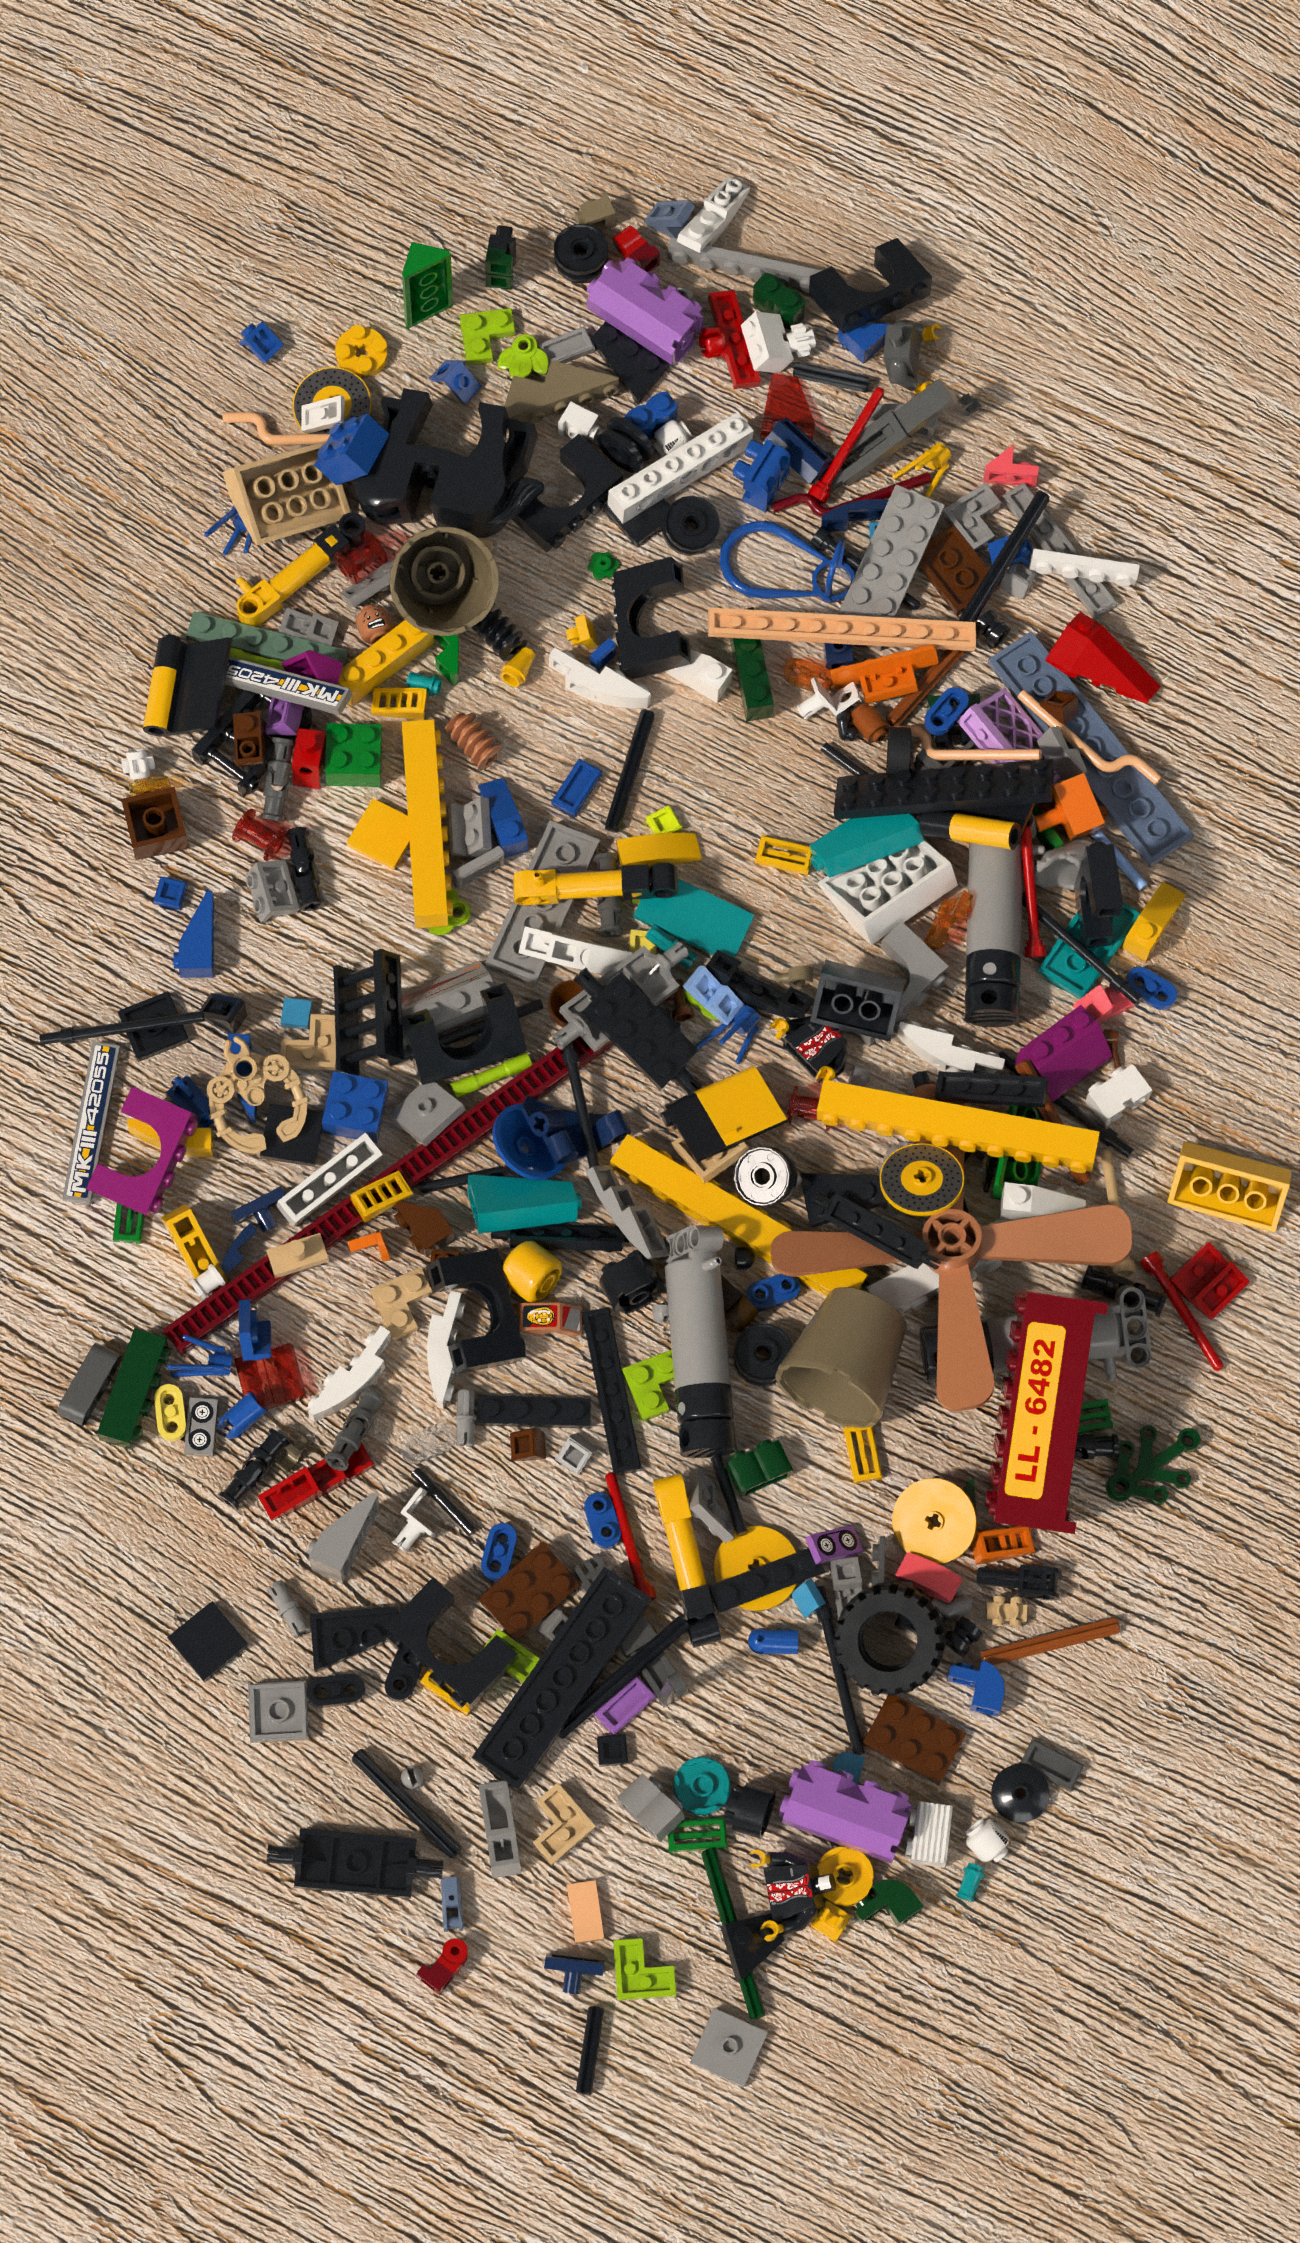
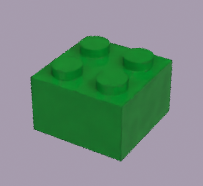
(353, 755)

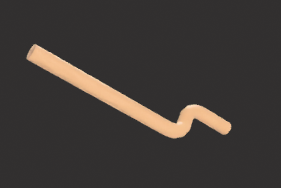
(291, 439)
(1084, 749)
(972, 754)

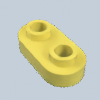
(170, 1413)

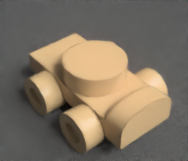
(1003, 1612)

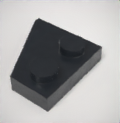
(747, 1943)

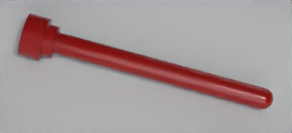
(822, 488)
(1034, 946)
(1154, 1265)
(627, 1537)

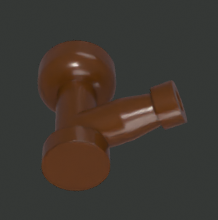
(682, 1011)

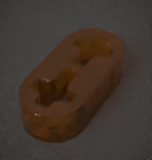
(807, 672)

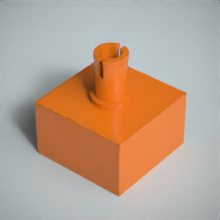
(1073, 808)

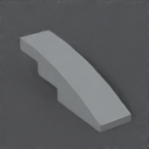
(632, 1219)

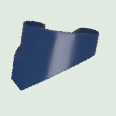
(563, 1133)

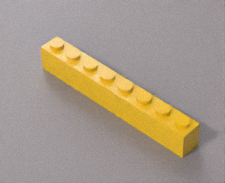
(424, 823)

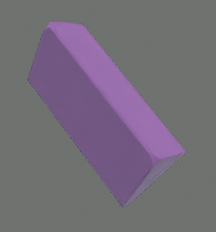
(283, 718)

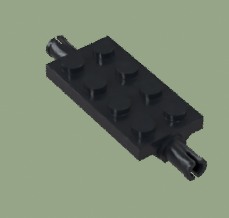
(639, 1030)
(355, 1863)

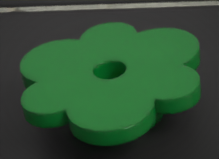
(602, 571)

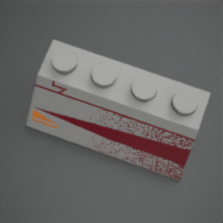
(450, 998)

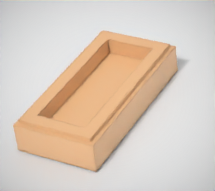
(585, 1912)

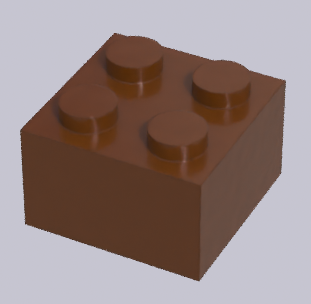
(155, 823)

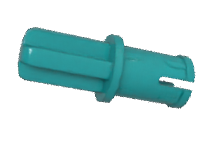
(665, 942)

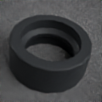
(898, 750)

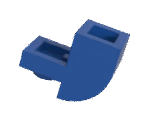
(987, 1686)

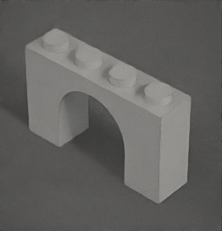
(921, 966)

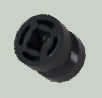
(992, 628)
(963, 1636)

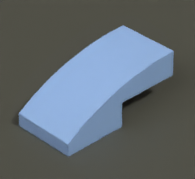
(712, 995)

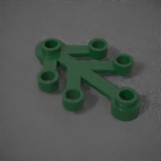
(1149, 1468)

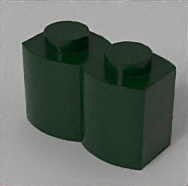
(774, 298)
(759, 1467)

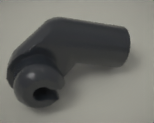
(846, 732)

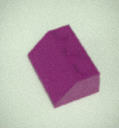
(1067, 1052)

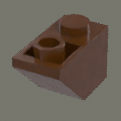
(249, 738)
(426, 1225)

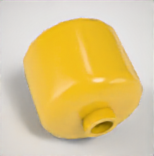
(531, 1271)

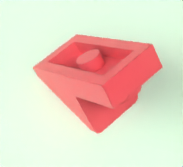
(1003, 471)
(1104, 1003)

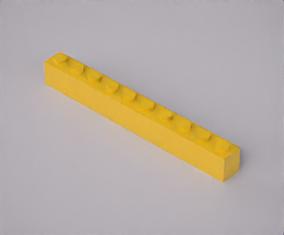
(957, 1126)
(715, 1207)

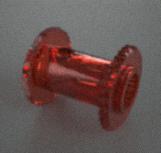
(361, 557)
(259, 834)
(803, 1107)

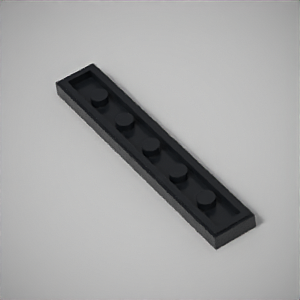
(611, 1391)

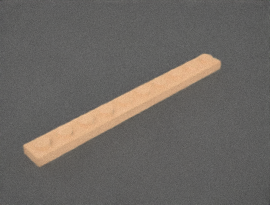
(841, 629)

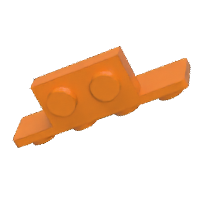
(886, 675)

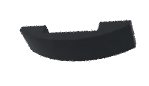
(756, 992)

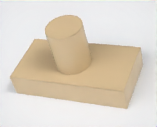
(297, 1255)

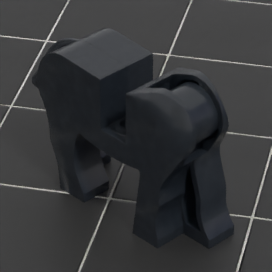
(467, 492)

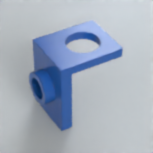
(458, 379)

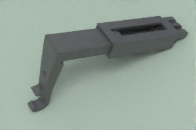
(895, 429)
(659, 1674)

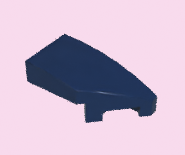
(232, 1255)

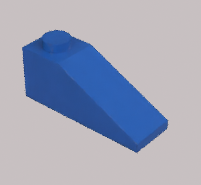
(504, 818)
(197, 943)

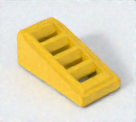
(407, 712)
(378, 1208)

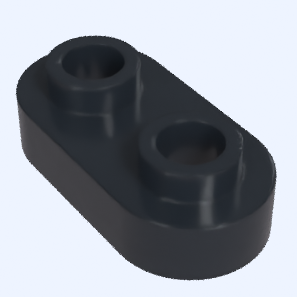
(401, 1672)
(336, 1689)

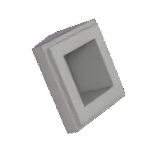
(1018, 580)
(576, 1453)
(552, 1624)

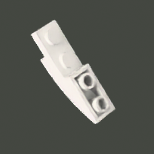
(715, 216)
(606, 688)
(571, 951)
(937, 1050)
(440, 1337)
(345, 1385)

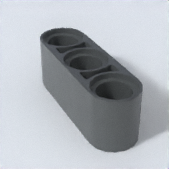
(89, 1384)

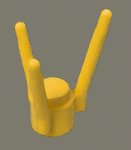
(934, 458)

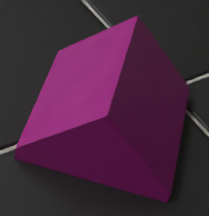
(314, 666)

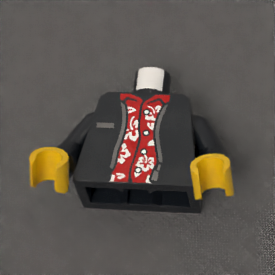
(814, 1046)
(793, 1891)

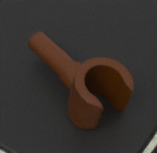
(1112, 1039)

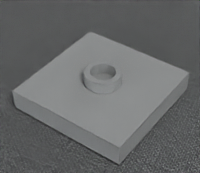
(426, 1112)
(278, 1711)
(728, 2047)

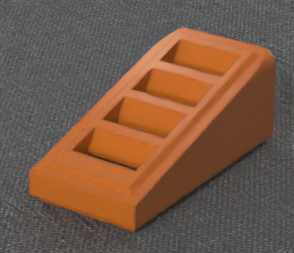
(989, 1555)

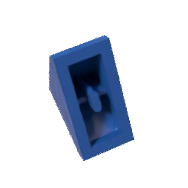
(864, 340)

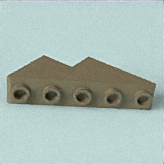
(563, 384)

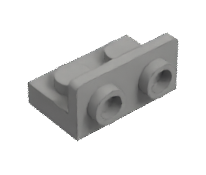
(470, 828)
(272, 889)

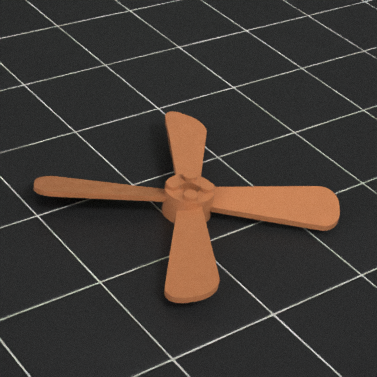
(963, 1364)

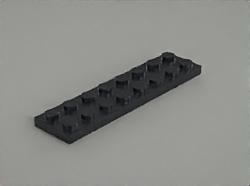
(944, 789)
(562, 1678)

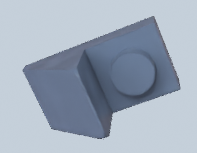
(670, 217)

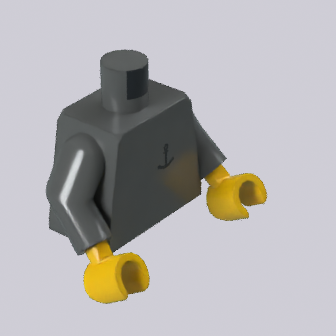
(903, 351)

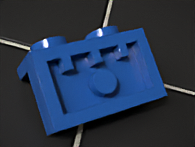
(253, 1334)

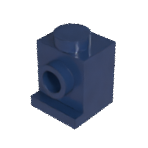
(837, 657)

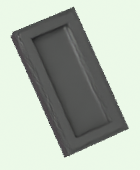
(1052, 1765)

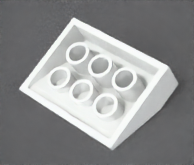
(890, 889)

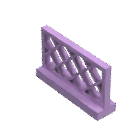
(987, 733)

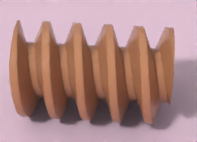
(473, 740)

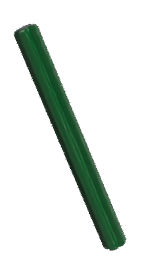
(728, 1915)

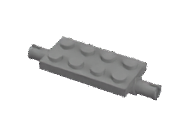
(645, 970)

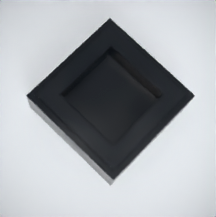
(612, 1750)

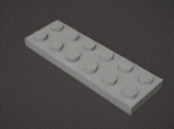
(892, 555)
(559, 850)

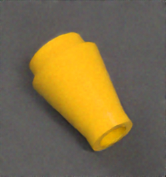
(517, 668)

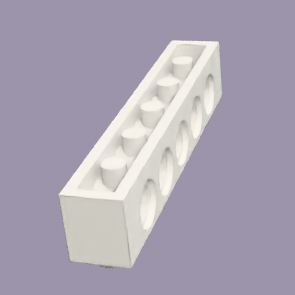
(680, 467)

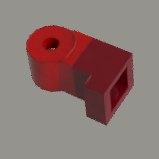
(633, 246)
(446, 1967)

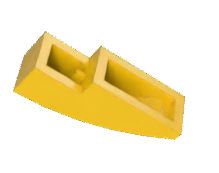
(658, 848)
(198, 1145)

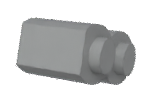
(651, 1807)

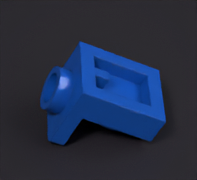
(260, 341)

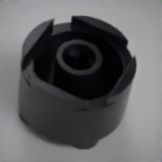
(630, 1282)

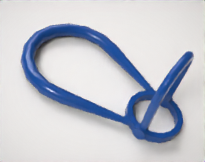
(765, 593)

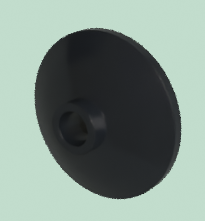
(1020, 1777)

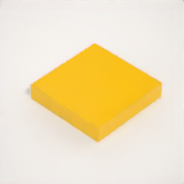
(381, 834)

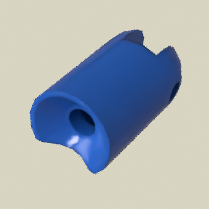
(242, 1415)
(773, 1641)

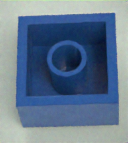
(351, 449)
(355, 1106)

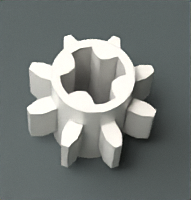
(800, 340)
(138, 763)

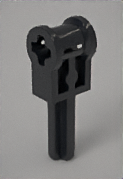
(1029, 1581)

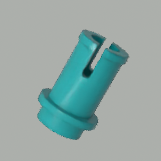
(417, 680)
(970, 1882)

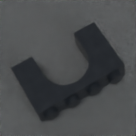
(853, 308)
(551, 525)
(633, 592)
(1097, 894)
(499, 1040)
(485, 1276)
(465, 1681)

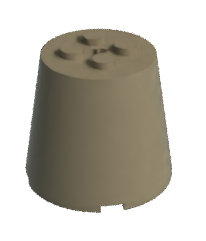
(453, 598)
(845, 1358)

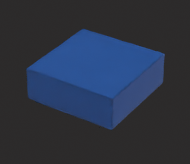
(603, 654)
(170, 893)

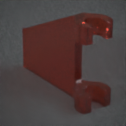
(786, 401)

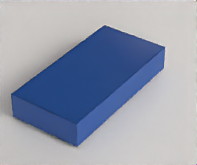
(576, 788)

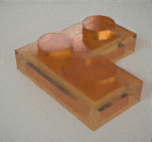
(949, 912)

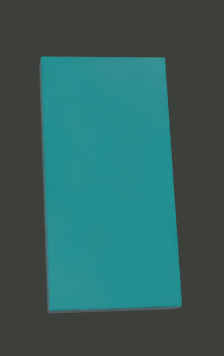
(697, 919)
(1072, 972)

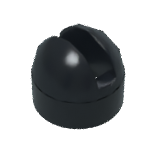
(743, 1258)

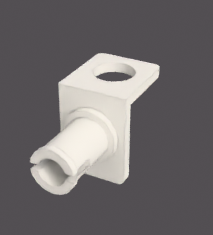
(824, 699)
(413, 1527)

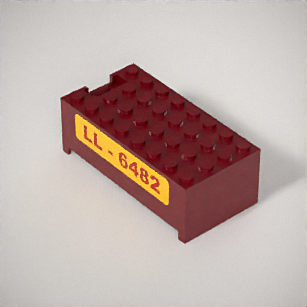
(1041, 1409)

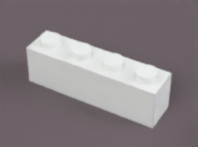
(329, 1180)

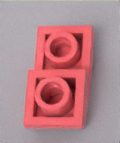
(931, 1577)

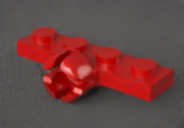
(727, 339)

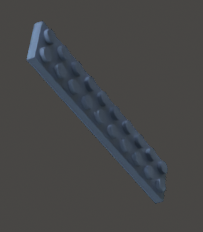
(1127, 794)

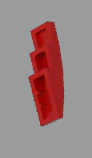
(311, 1484)

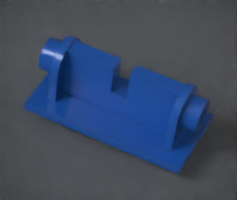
(191, 1098)

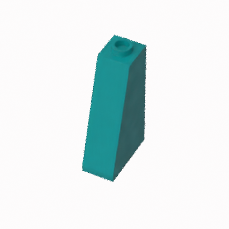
(864, 841)
(520, 1202)

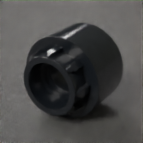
(749, 1809)

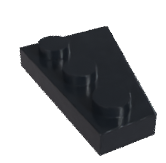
(632, 362)
(860, 1189)
(347, 1634)

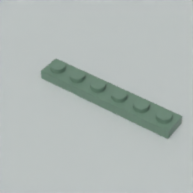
(257, 640)

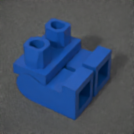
(764, 475)

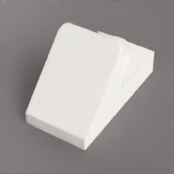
(322, 414)

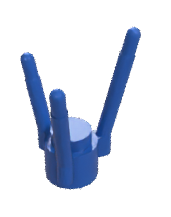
(238, 524)
(742, 1022)
(217, 1363)

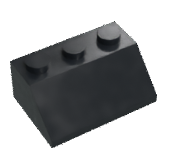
(857, 1000)

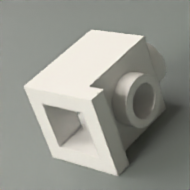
(579, 421)

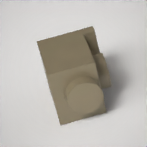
(597, 213)

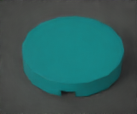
(702, 1786)

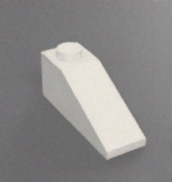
(704, 675)
(1029, 1201)

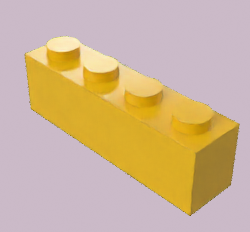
(383, 660)

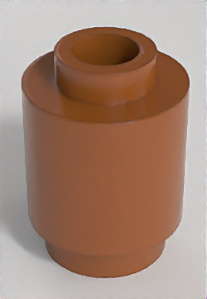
(870, 723)

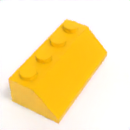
(1229, 1186)

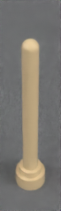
(1127, 1267)

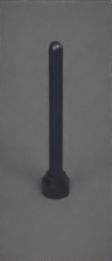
(824, 540)

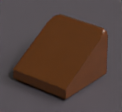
(1061, 706)
(528, 1445)

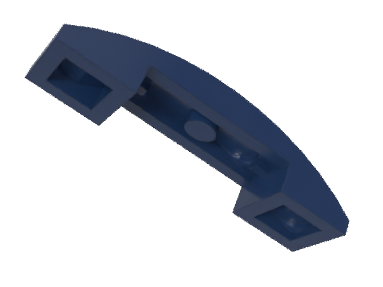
(862, 510)

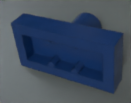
(260, 1210)
(573, 1969)

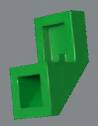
(448, 660)

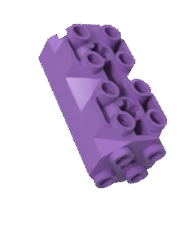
(643, 311)
(846, 1812)

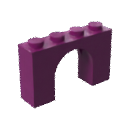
(146, 1191)

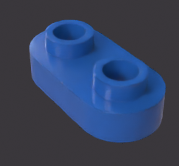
(944, 712)
(1152, 986)
(774, 1293)
(602, 1519)
(498, 1552)

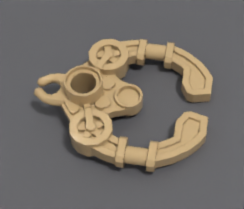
(251, 1088)

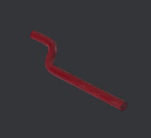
(817, 509)

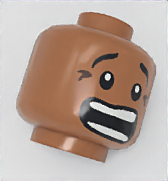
(373, 623)

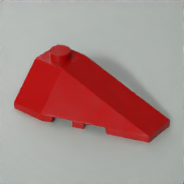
(1095, 654)

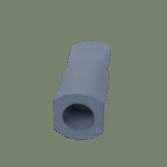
(451, 1899)

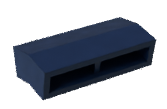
(805, 454)

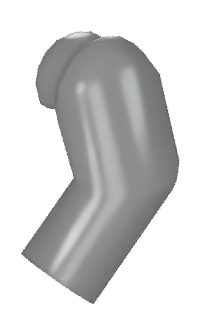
(955, 1609)

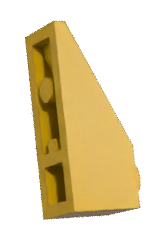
(1153, 921)
(191, 1241)

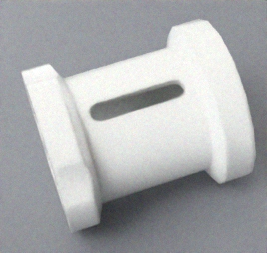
(207, 1281)

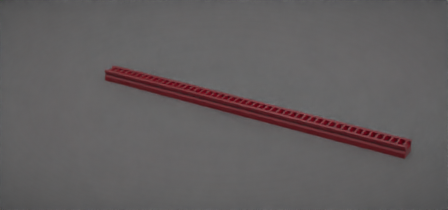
(414, 1167)

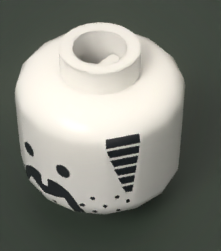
(671, 436)
(987, 1840)

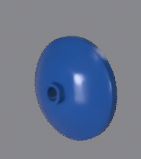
(521, 1147)

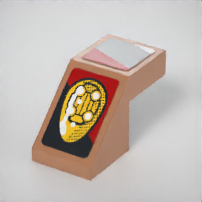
(549, 1317)

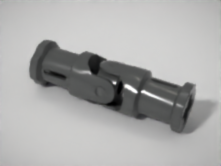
(278, 775)
(608, 907)
(354, 1430)

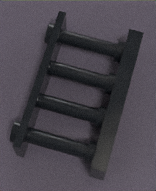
(209, 744)
(388, 1012)

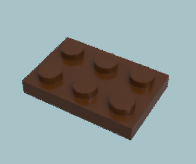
(953, 568)
(528, 1591)
(914, 1739)

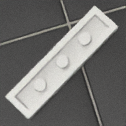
(1085, 567)

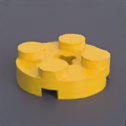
(358, 338)
(861, 1877)

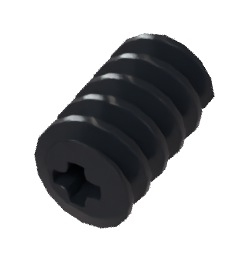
(500, 636)

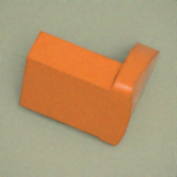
(369, 1240)

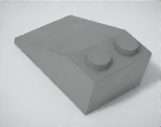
(341, 1541)

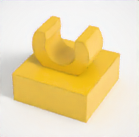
(583, 633)
(831, 1921)

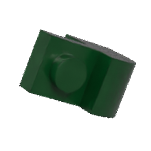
(893, 1897)

